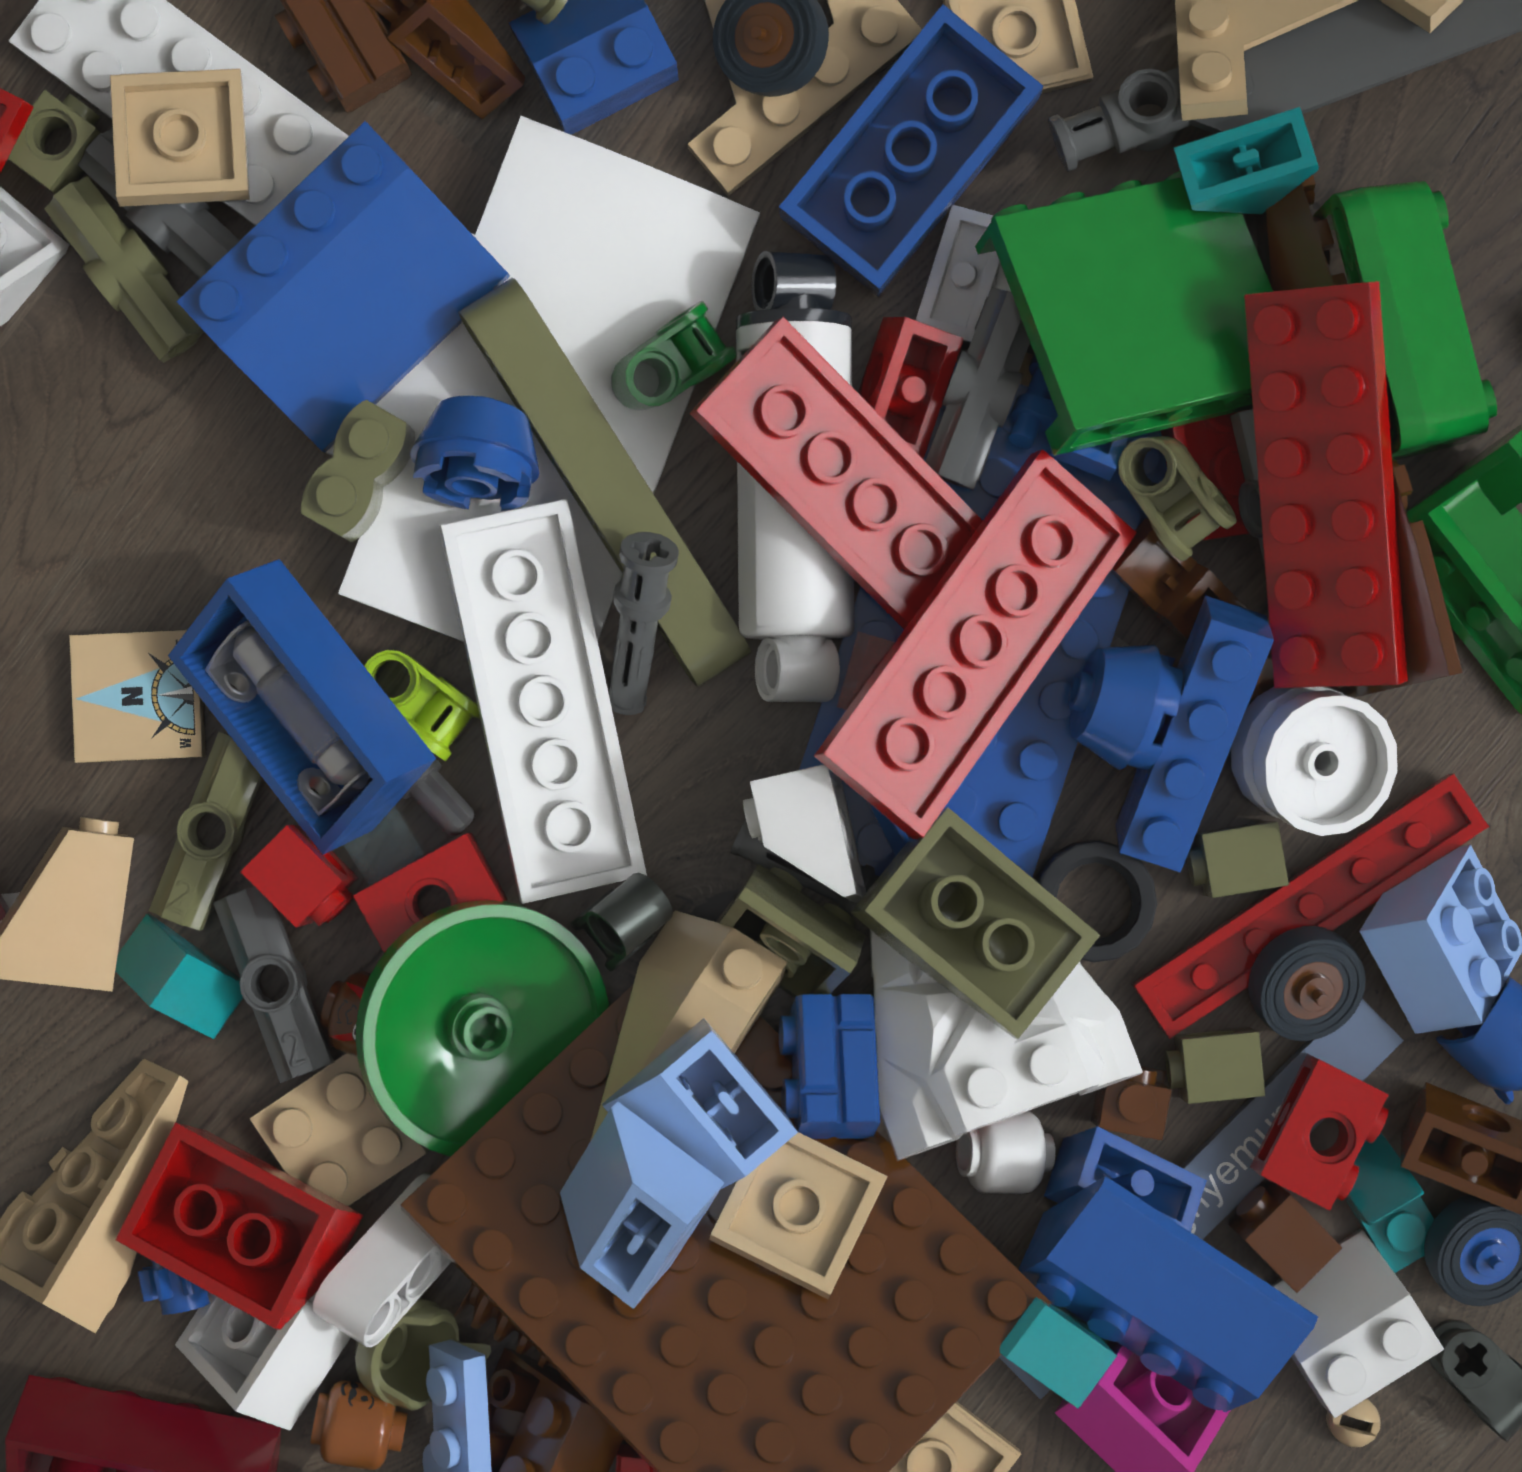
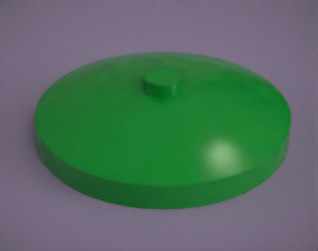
(470, 1016)

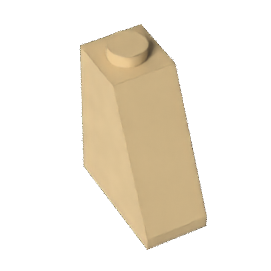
(70, 910)

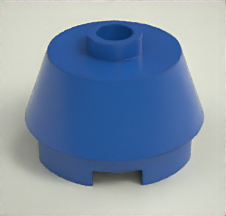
(477, 452)
(1123, 703)

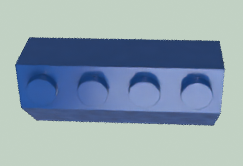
(1164, 1295)

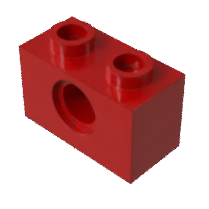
(910, 377)
(457, 867)
(300, 878)
(1286, 1150)

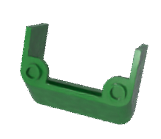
(1429, 358)
(1479, 557)

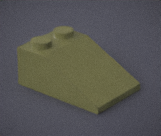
(976, 923)
(811, 937)

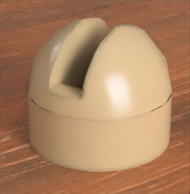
(1354, 1437)

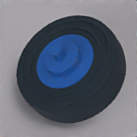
(1476, 1251)

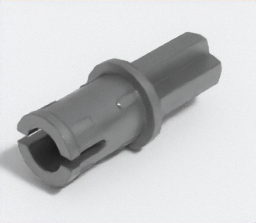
(441, 801)

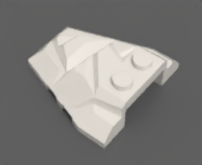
(957, 1071)

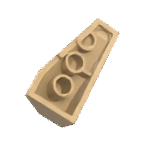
(686, 976)
(64, 1235)

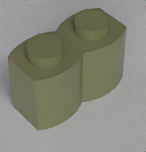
(366, 456)

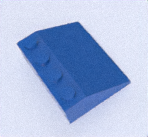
(343, 286)

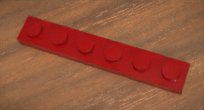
(1318, 896)

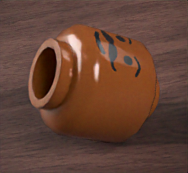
(356, 1427)

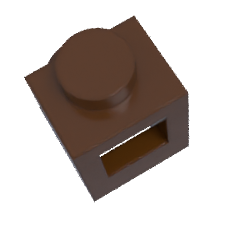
(1134, 1105)

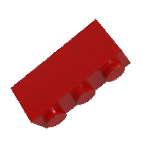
(237, 1225)

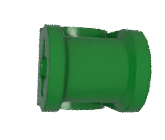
(682, 355)

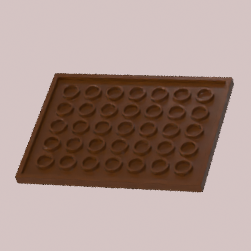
(721, 1353)

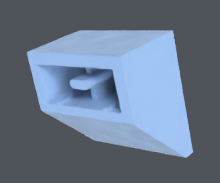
(1444, 943)
(707, 1105)
(633, 1204)

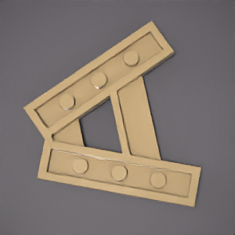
(1219, 31)
(760, 128)

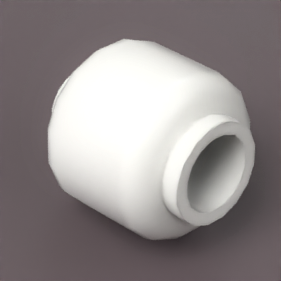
(1006, 1155)

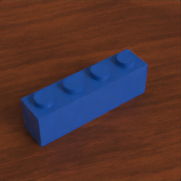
(1218, 682)

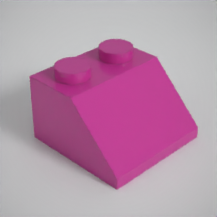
(1142, 1419)

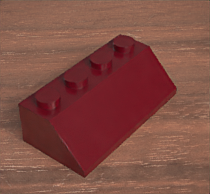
(100, 1430)

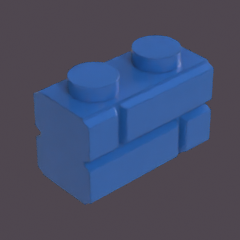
(832, 1066)

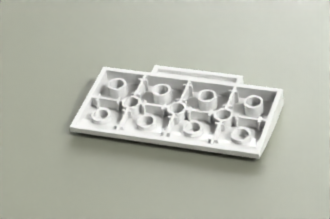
(606, 263)

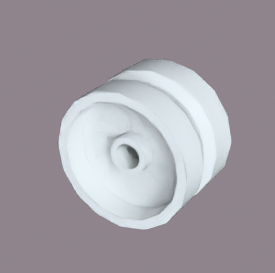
(1314, 758)

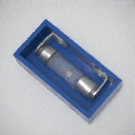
(301, 705)

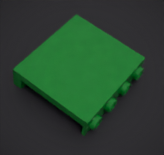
(1131, 307)

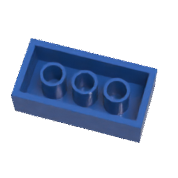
(910, 150)

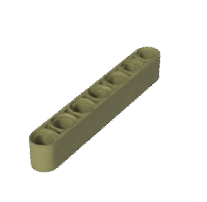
(598, 470)

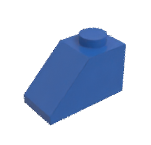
(1154, 1180)

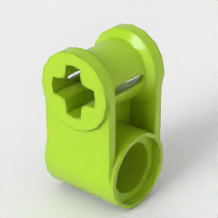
(427, 701)

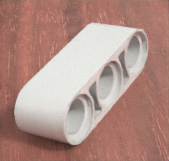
(380, 1276)

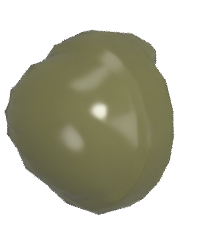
(400, 1362)

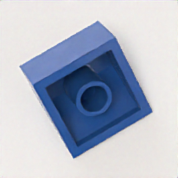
(596, 58)

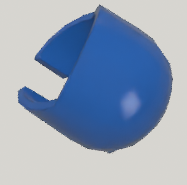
(1494, 1048)

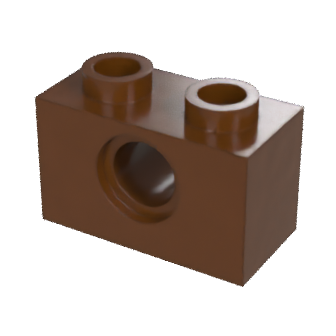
(1465, 1147)

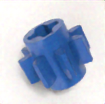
(172, 1290)

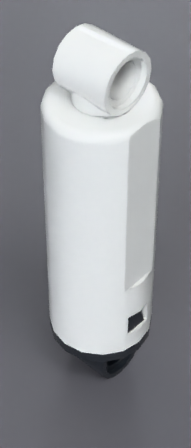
(786, 580)

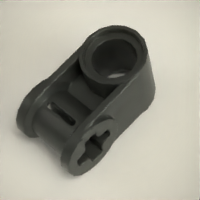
(625, 918)
(1486, 1381)

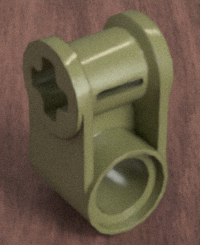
(1177, 497)

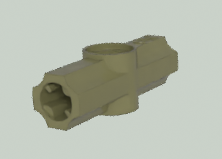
(123, 268)
(193, 869)

